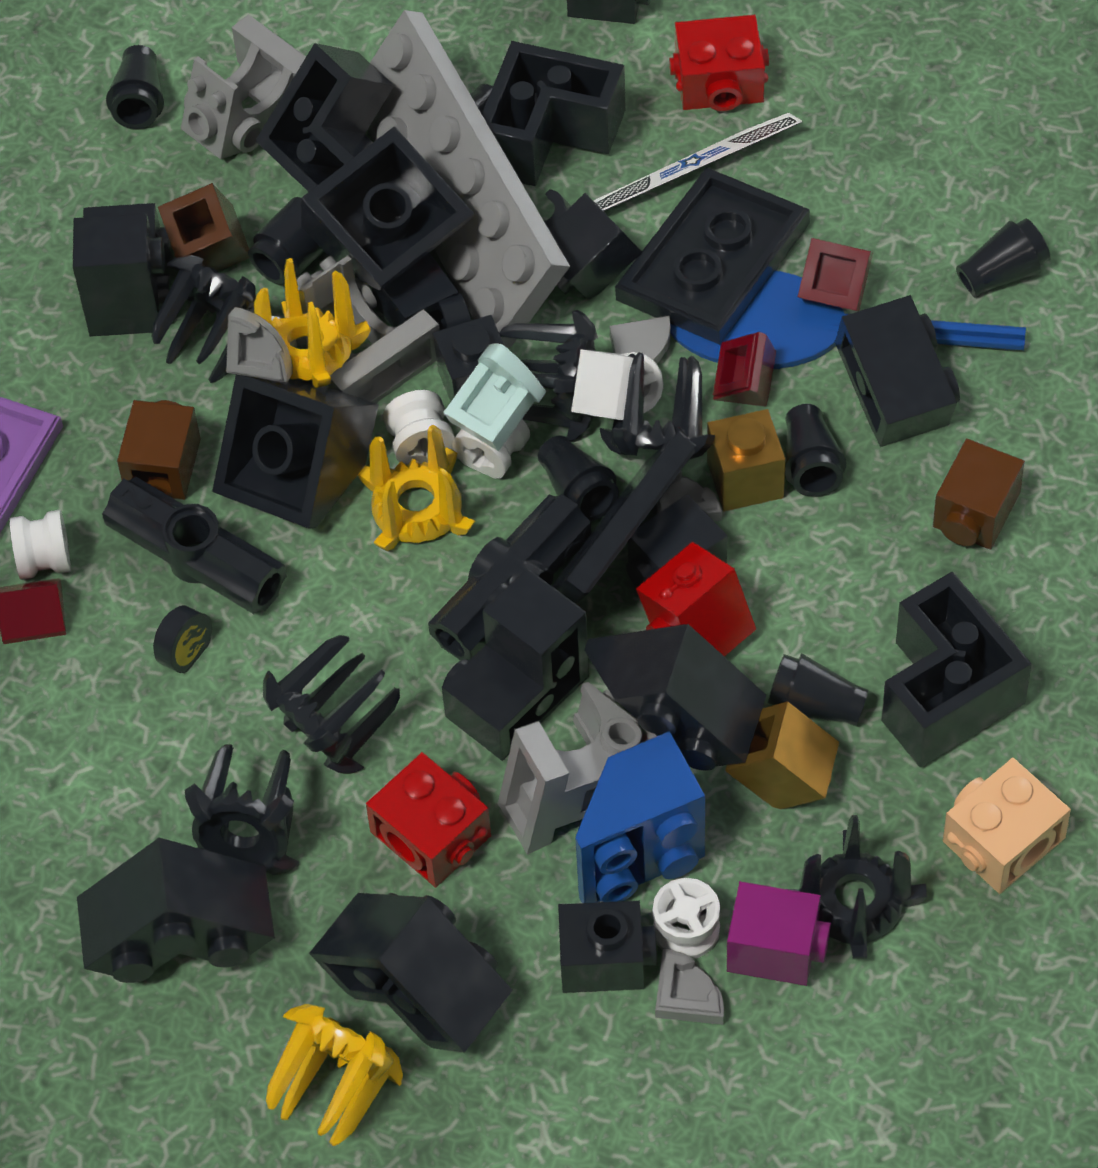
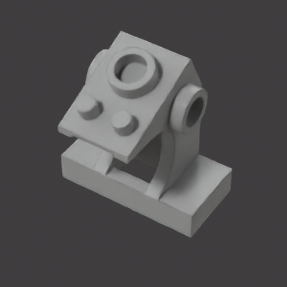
(214, 104)
(395, 351)
(553, 786)

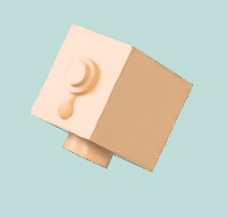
(1005, 824)

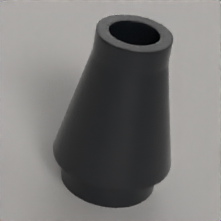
(136, 91)
(1005, 258)
(812, 455)
(579, 477)
(817, 691)

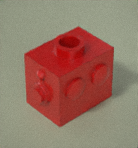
(719, 61)
(698, 592)
(429, 818)

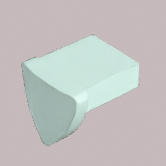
(495, 396)

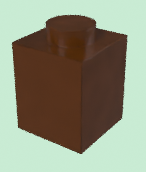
(205, 227)
(160, 446)
(977, 495)

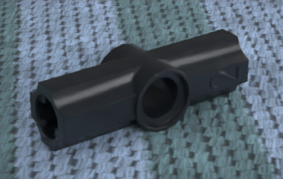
(538, 544)
(220, 560)

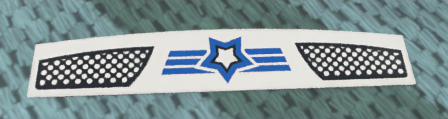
(699, 159)

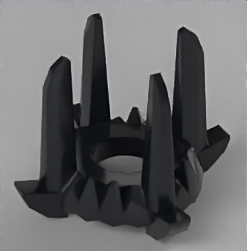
(207, 292)
(559, 373)
(635, 434)
(325, 732)
(270, 817)
(890, 887)

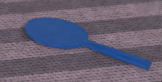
(808, 329)

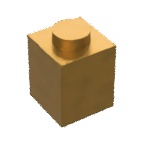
(746, 460)
(787, 758)

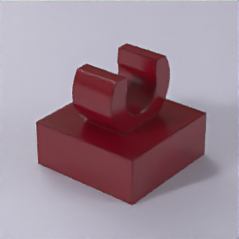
(835, 274)

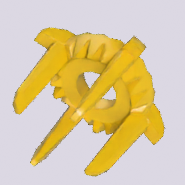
(328, 337)
(389, 484)
(306, 1050)

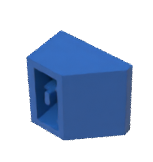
(640, 822)

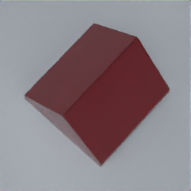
(745, 370)
(32, 611)

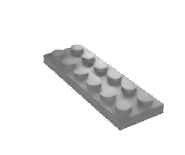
(505, 254)

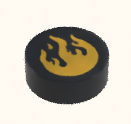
(182, 638)

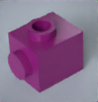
(776, 934)

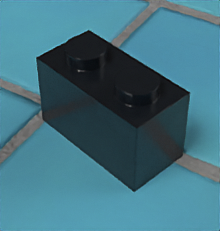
(897, 370)

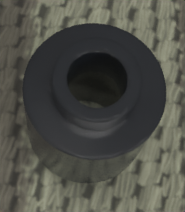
(282, 240)

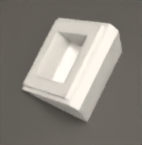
(601, 384)

